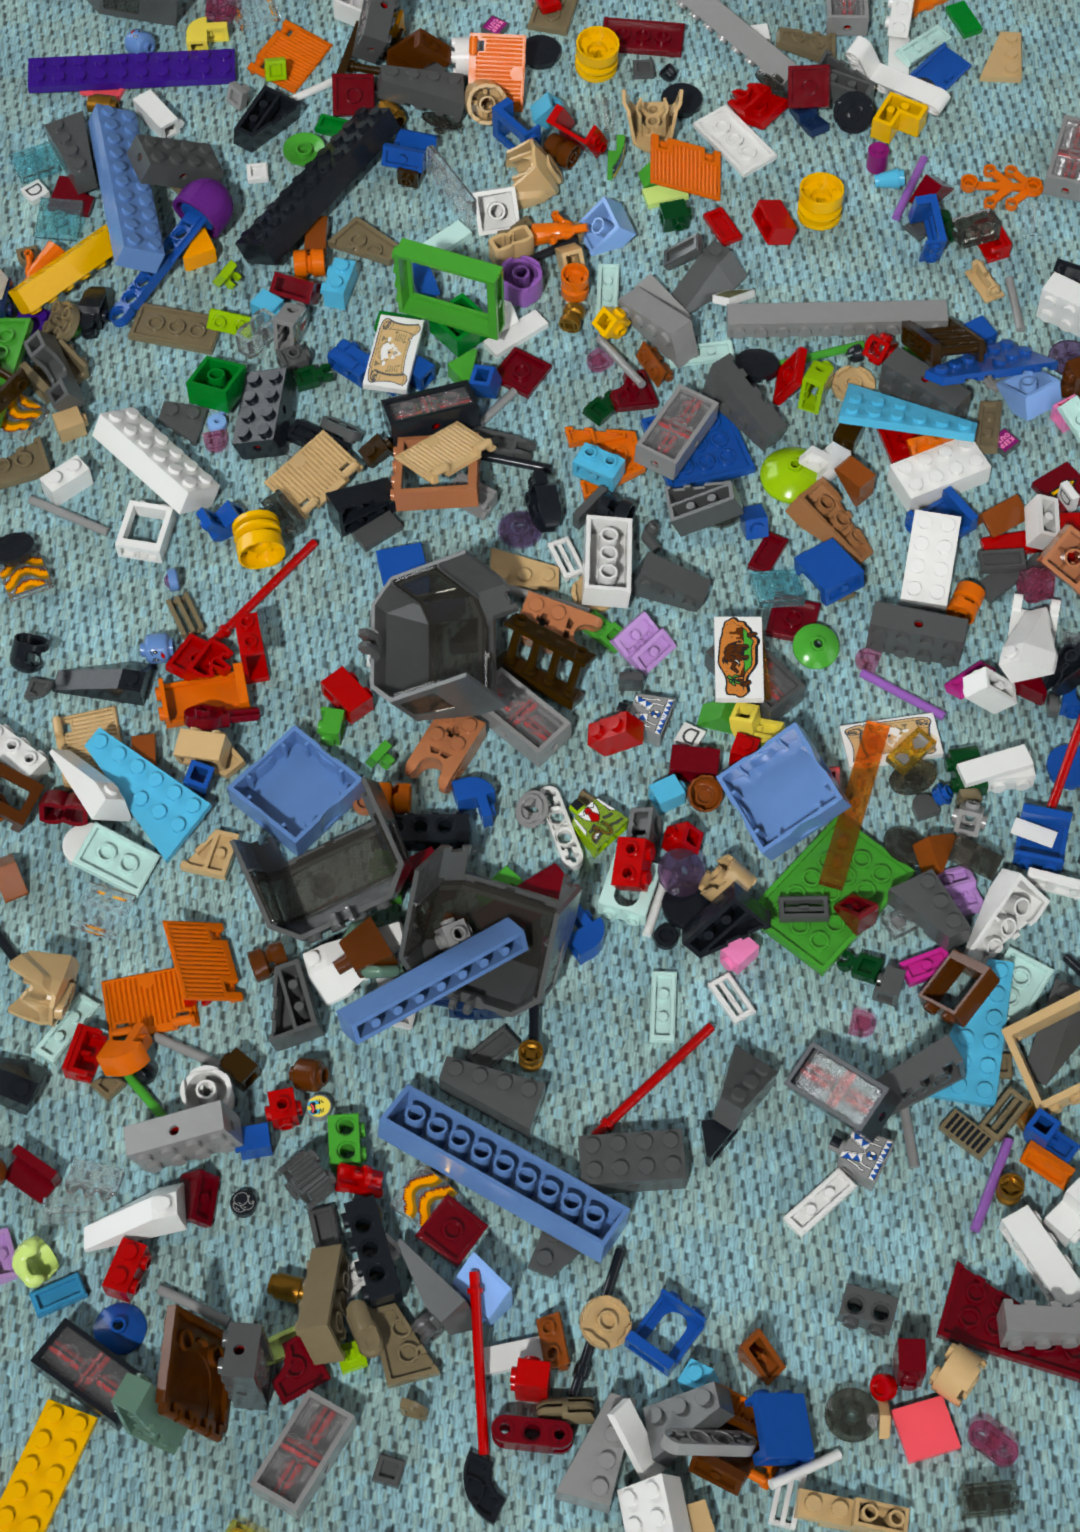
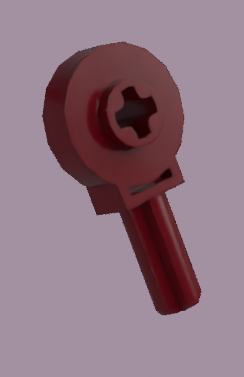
(211, 717)

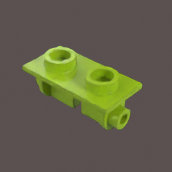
(225, 321)

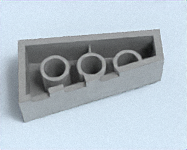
(661, 326)
(1038, 1325)
(597, 1465)

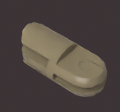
(364, 1329)
(568, 1409)

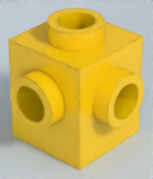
(611, 322)

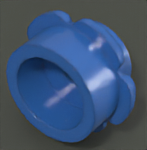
(942, 794)

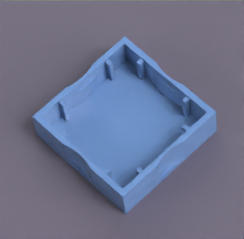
(296, 791)
(783, 791)

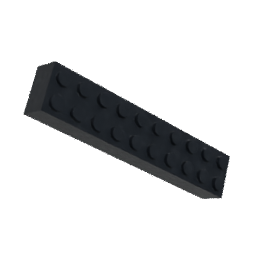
(317, 186)

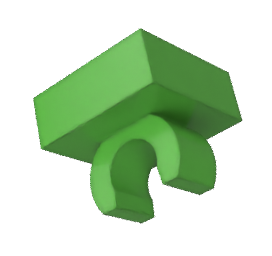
(381, 756)

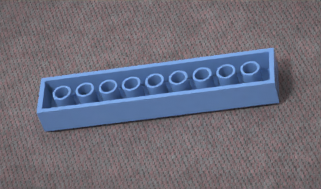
(126, 201)
(503, 1173)

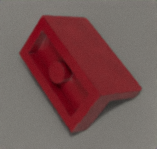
(32, 1175)
(200, 1196)

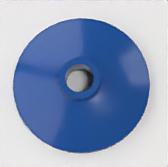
(129, 1336)

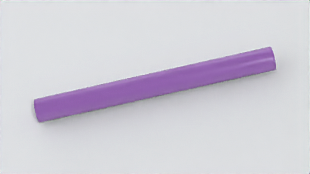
(909, 188)
(902, 694)
(991, 1185)

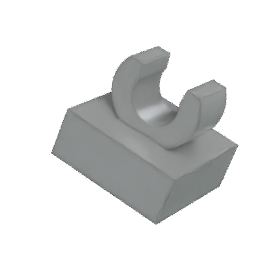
(238, 95)

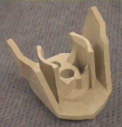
(651, 118)
(537, 173)
(50, 988)

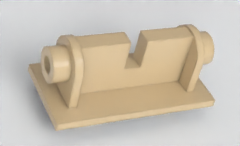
(983, 282)

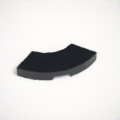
(480, 1489)

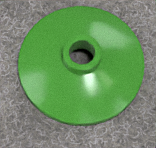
(302, 148)
(810, 655)

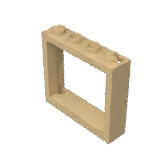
(1031, 1025)

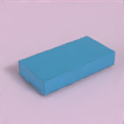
(58, 1295)

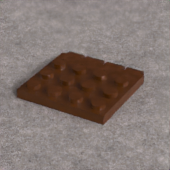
(188, 1374)

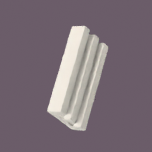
(572, 573)
(742, 1015)
(782, 1522)

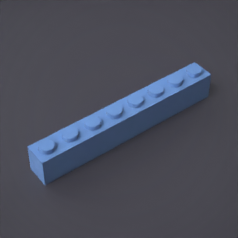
(432, 980)

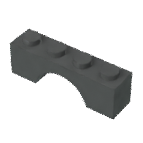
(48, 355)

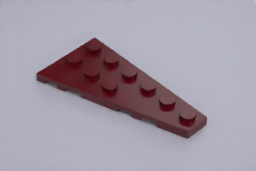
(972, 1321)

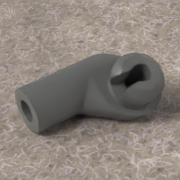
(649, 536)

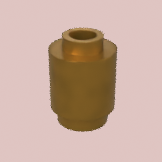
(101, 99)
(395, 109)
(286, 1287)

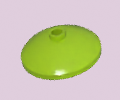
(782, 479)

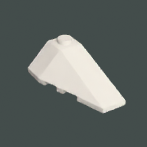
(1030, 648)
(94, 790)
(1006, 909)
(325, 977)
(144, 1218)

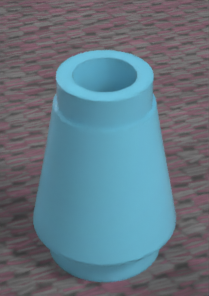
(890, 179)

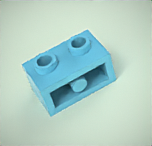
(339, 283)
(598, 466)

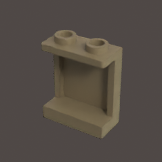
(39, 380)

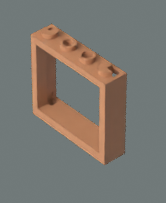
(432, 497)

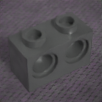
(646, 823)
(869, 1303)

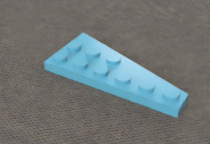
(886, 412)
(155, 799)
(982, 1044)

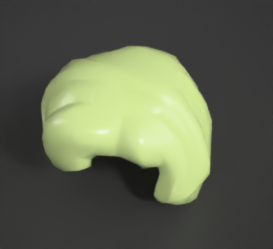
(34, 1262)

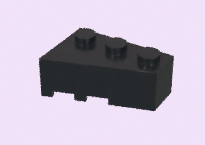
(265, 118)
(359, 505)
(724, 920)

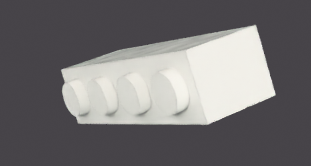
(1041, 1256)

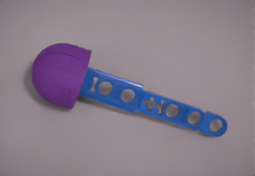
(199, 205)

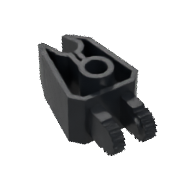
(93, 311)
(543, 502)
(1066, 672)

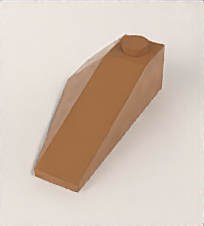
(823, 516)

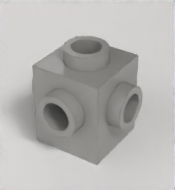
(965, 826)
(452, 933)

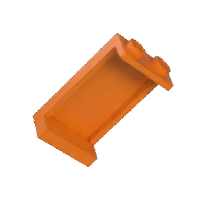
(217, 691)

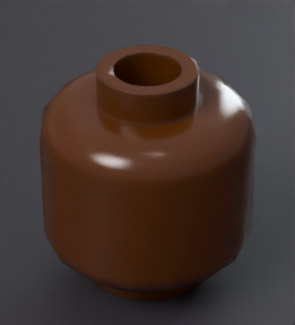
(309, 1074)

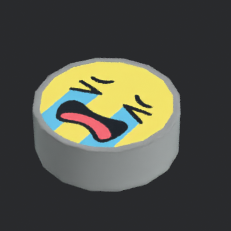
(319, 1107)

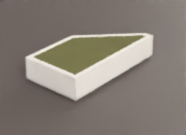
(733, 296)

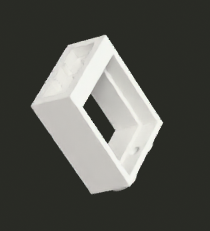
(140, 549)

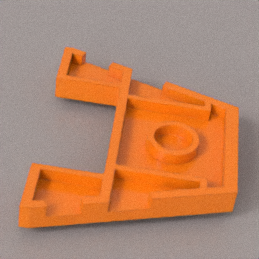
(613, 441)

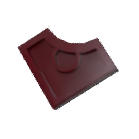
(65, 190)
(631, 397)
(298, 1372)

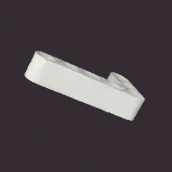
(865, 60)

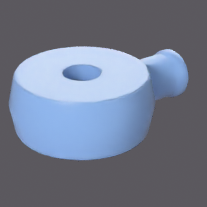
(217, 421)

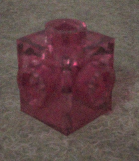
(220, 10)
(1036, 585)

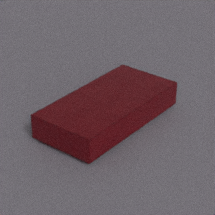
(768, 553)

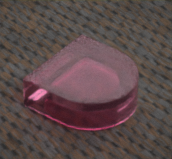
(599, 361)
(215, 441)
(868, 659)
(862, 1024)

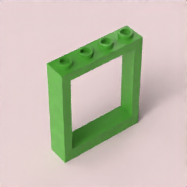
(444, 312)

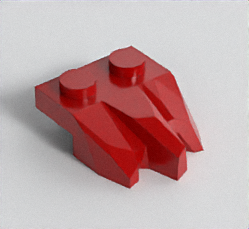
(757, 105)
(200, 659)

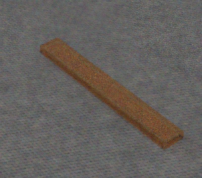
(858, 794)

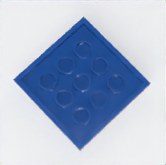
(716, 459)

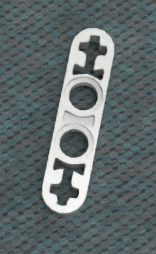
(560, 828)

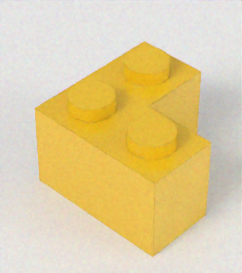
(898, 114)

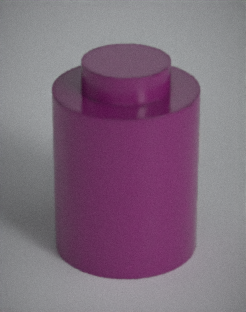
(877, 157)

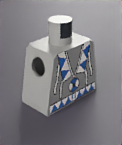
(654, 713)
(862, 1158)

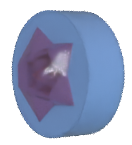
(171, 580)

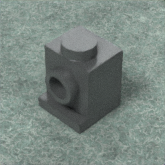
(293, 357)
(889, 985)

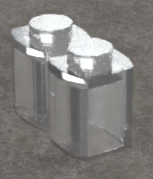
(255, 334)

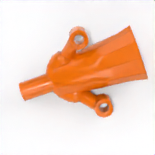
(554, 232)
(48, 254)

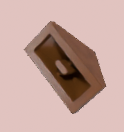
(856, 479)
(934, 852)
(11, 881)
(760, 1357)

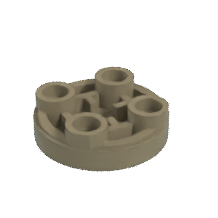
(62, 320)

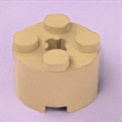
(476, 93)
(723, 876)
(958, 1374)

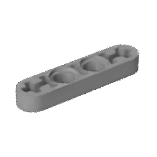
(708, 1442)

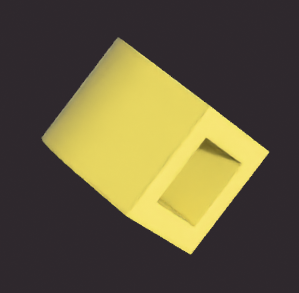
(201, 32)
(748, 721)

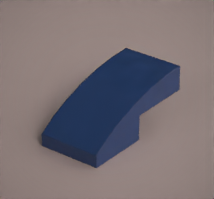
(810, 121)

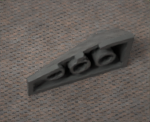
(710, 274)
(1056, 1042)
(443, 1303)

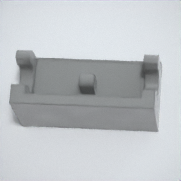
(487, 497)

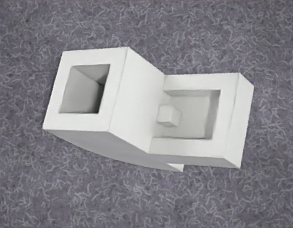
(824, 460)

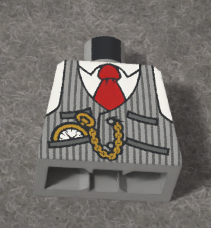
(291, 320)

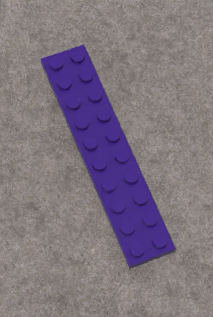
(131, 70)

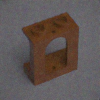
(11, 814)

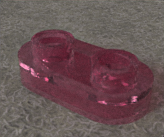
(994, 1442)

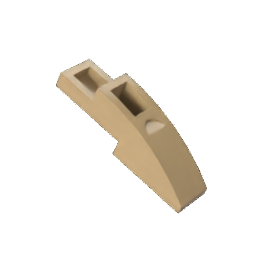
(850, 1514)

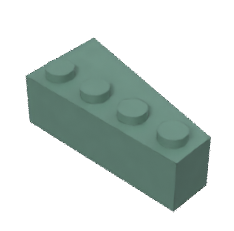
(139, 1414)

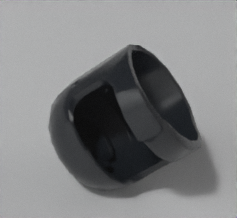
(23, 644)

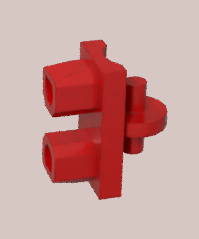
(359, 1180)

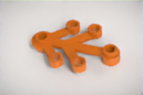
(1026, 187)

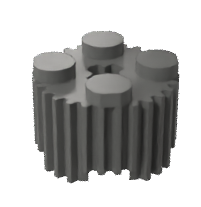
(307, 1179)

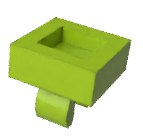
(275, 69)
(226, 274)
(353, 1358)

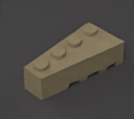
(324, 1304)

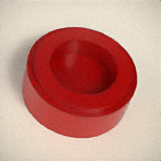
(883, 1387)

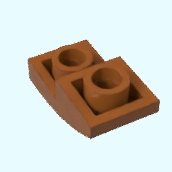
(317, 235)
(146, 747)

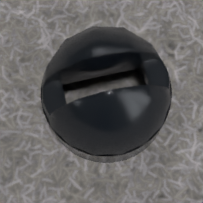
(668, 73)
(857, 354)
(143, 1078)

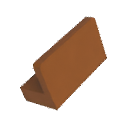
(1003, 516)

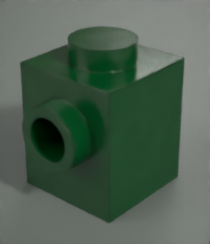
(674, 215)

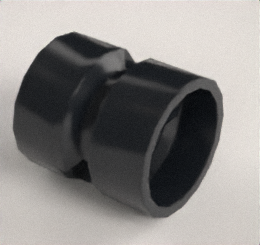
(610, 503)

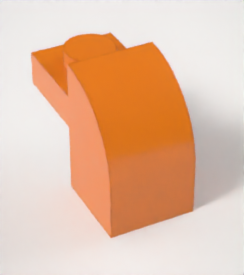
(126, 1056)

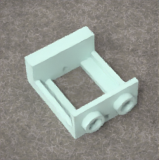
(634, 914)

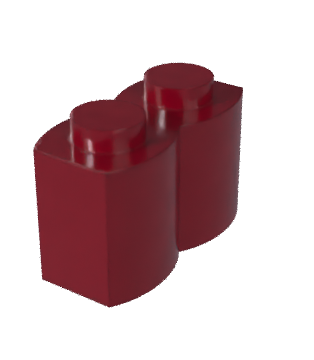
(60, 807)

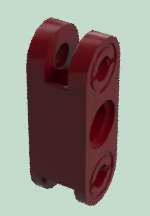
(520, 1425)

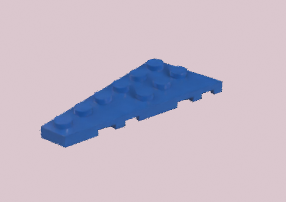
(1000, 361)

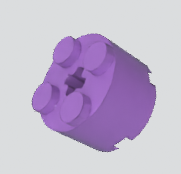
(522, 280)

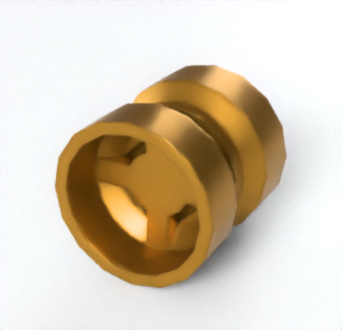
(571, 317)
(529, 1050)
(1011, 1184)

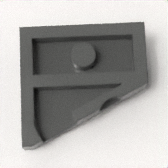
(183, 420)
(551, 1256)

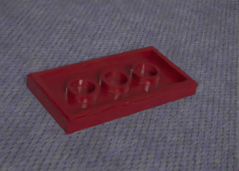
(647, 36)

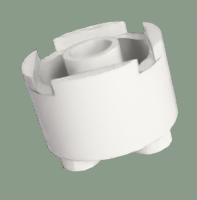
(460, 56)
(205, 1081)

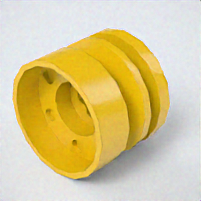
(597, 54)
(820, 201)
(258, 539)

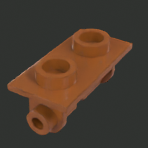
(652, 363)
(553, 1341)

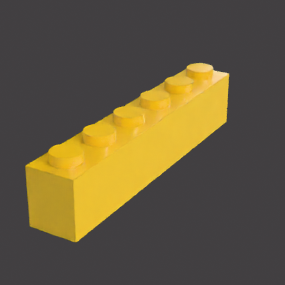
(63, 272)

